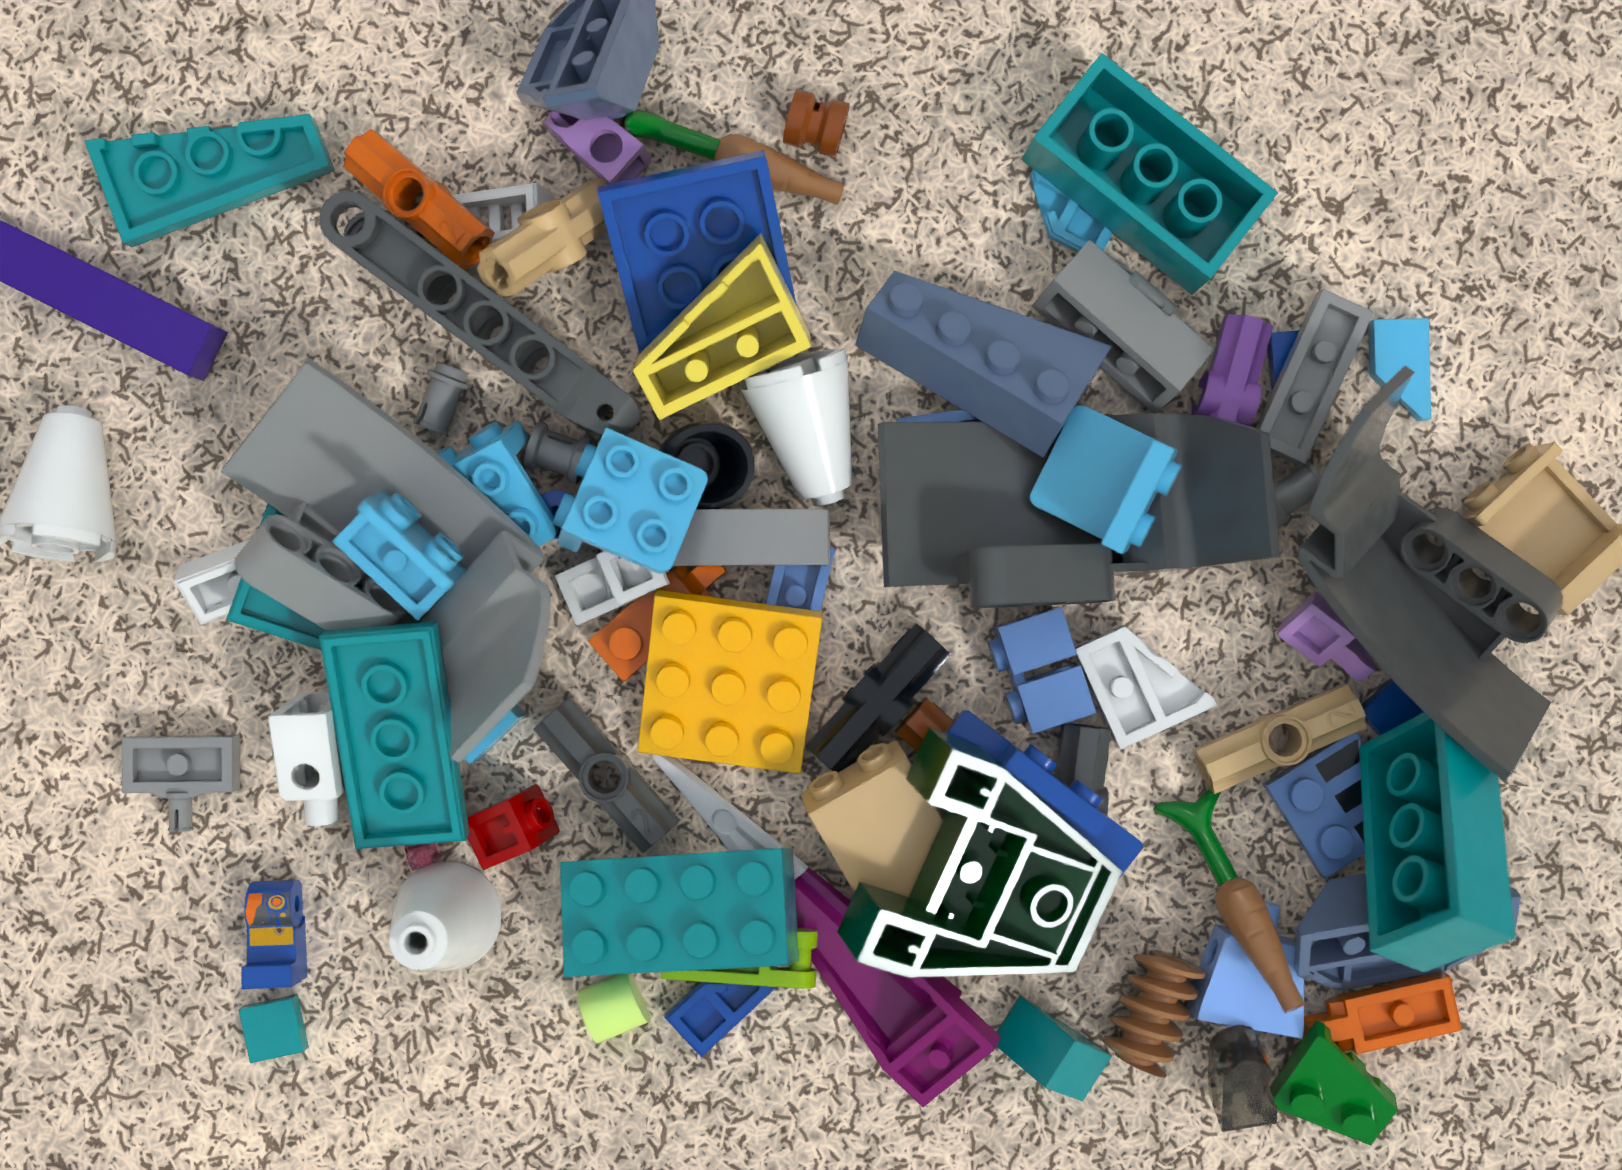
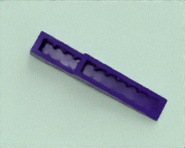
(108, 303)

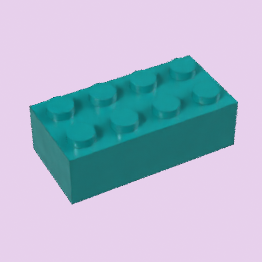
(1148, 174)
(1432, 848)
(679, 912)

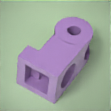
(600, 146)

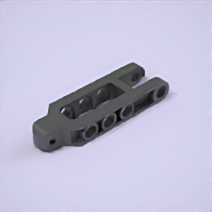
(430, 280)

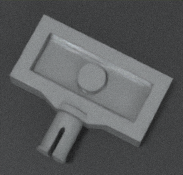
(180, 770)

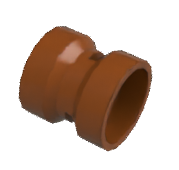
(816, 123)

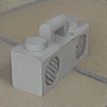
(1150, 350)

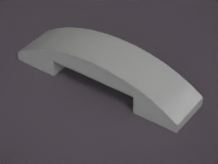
(756, 538)

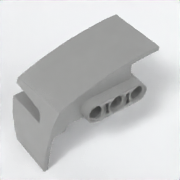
(315, 463)

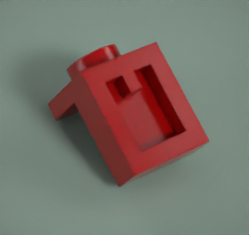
(511, 827)

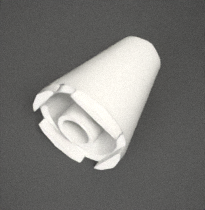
(807, 421)
(62, 492)
(444, 918)

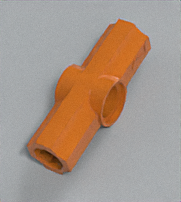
(399, 182)

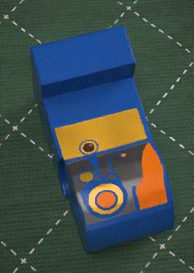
(274, 935)

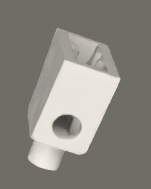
(308, 756)

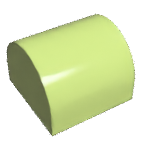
(612, 1007)

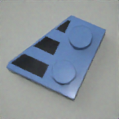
(1324, 804)

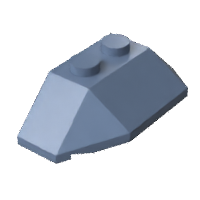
(593, 59)
(1335, 940)

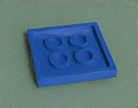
(683, 230)

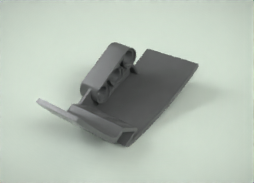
(964, 511)
(1421, 602)

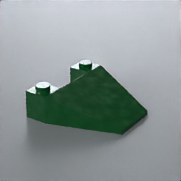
(999, 887)

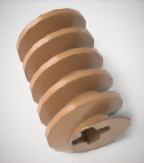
(1154, 1010)

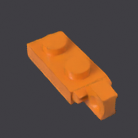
(627, 636)
(1390, 1014)

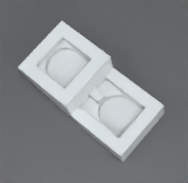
(605, 585)

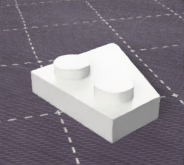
(1137, 687)

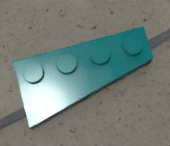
(193, 175)

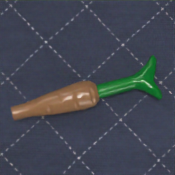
(785, 173)
(1237, 900)

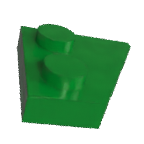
(1333, 1089)

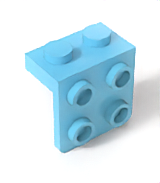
(496, 471)
(1105, 478)
(631, 502)
(401, 553)

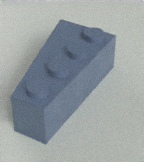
(982, 357)

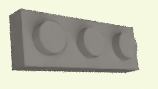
(1312, 375)

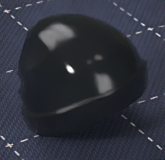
(720, 453)

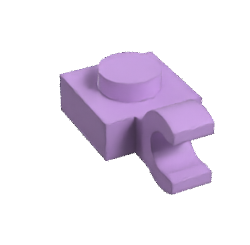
(1323, 636)

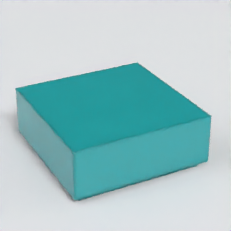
(273, 1028)

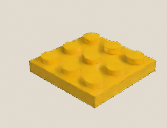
(729, 681)

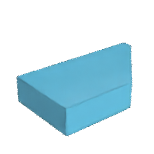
(1065, 219)
(1401, 344)

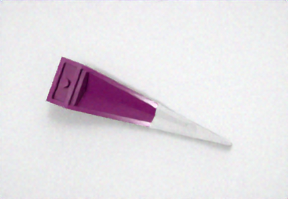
(910, 1024)

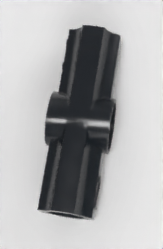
(878, 699)

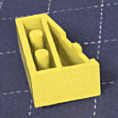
(724, 334)

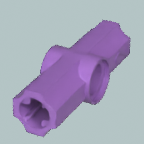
(1233, 376)

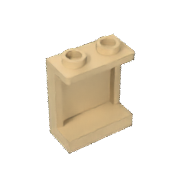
(1549, 522)
(874, 819)

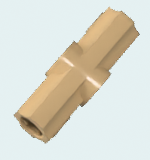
(545, 241)
(1310, 727)

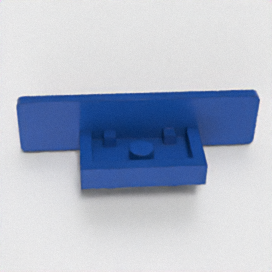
(1074, 804)

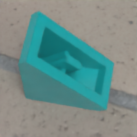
(1051, 1050)

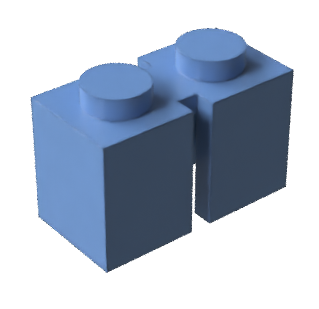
(1050, 696)

